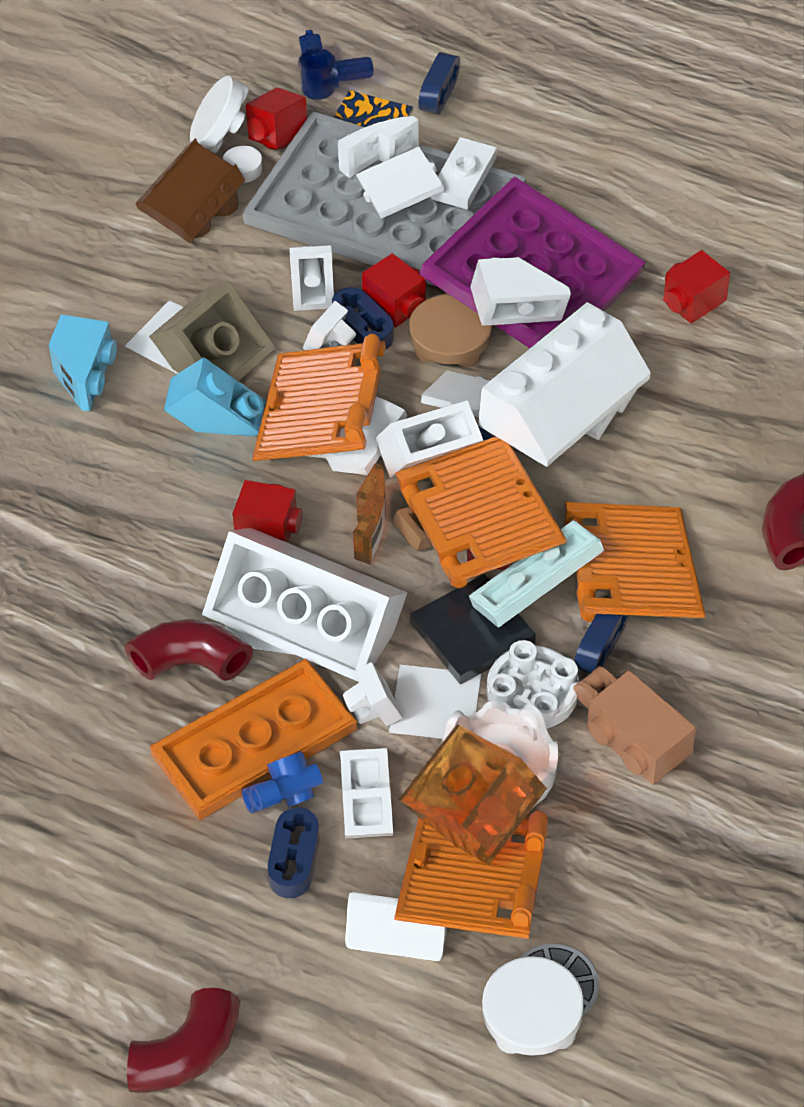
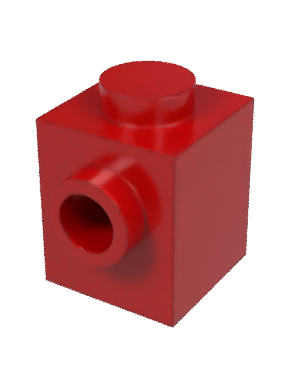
(275, 117)
(696, 286)
(394, 287)
(268, 510)

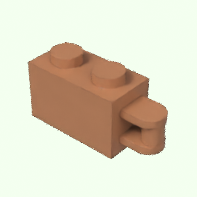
(635, 723)

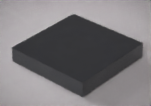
(465, 637)

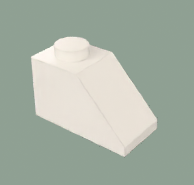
(311, 277)
(516, 293)
(427, 436)

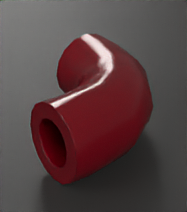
(785, 525)
(189, 643)
(190, 1049)

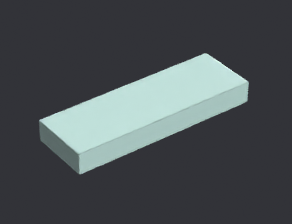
(535, 575)

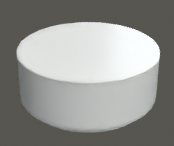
(247, 160)

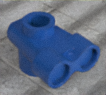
(290, 781)

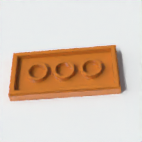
(235, 742)

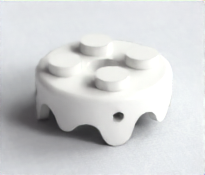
(517, 732)

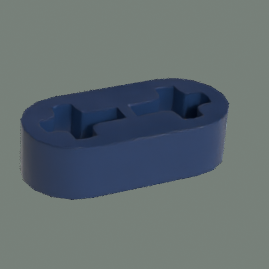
(439, 83)
(368, 315)
(599, 641)
(283, 850)

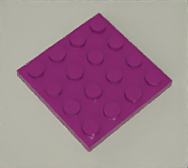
(543, 234)

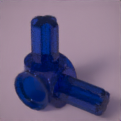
(321, 71)

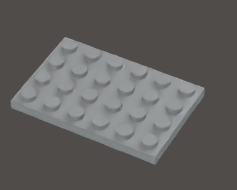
(320, 205)

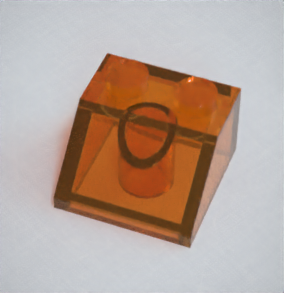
(473, 793)

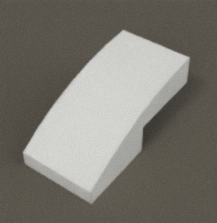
(376, 143)
(366, 793)

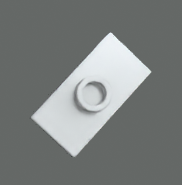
(465, 172)

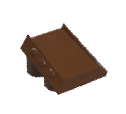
(193, 192)

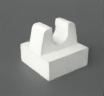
(330, 329)
(372, 697)

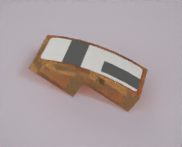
(370, 515)

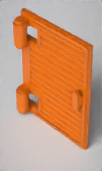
(317, 396)
(482, 505)
(642, 562)
(463, 893)

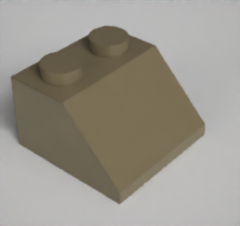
(215, 328)

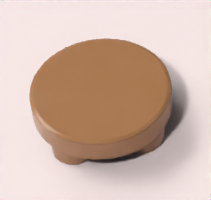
(448, 332)

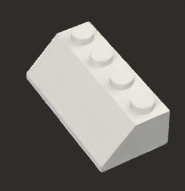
(563, 385)
(302, 602)

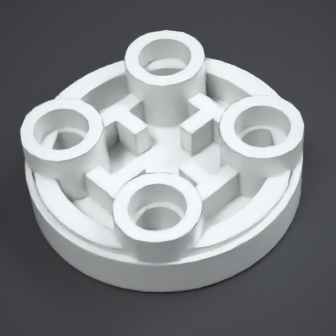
(219, 113)
(536, 678)
(532, 1006)

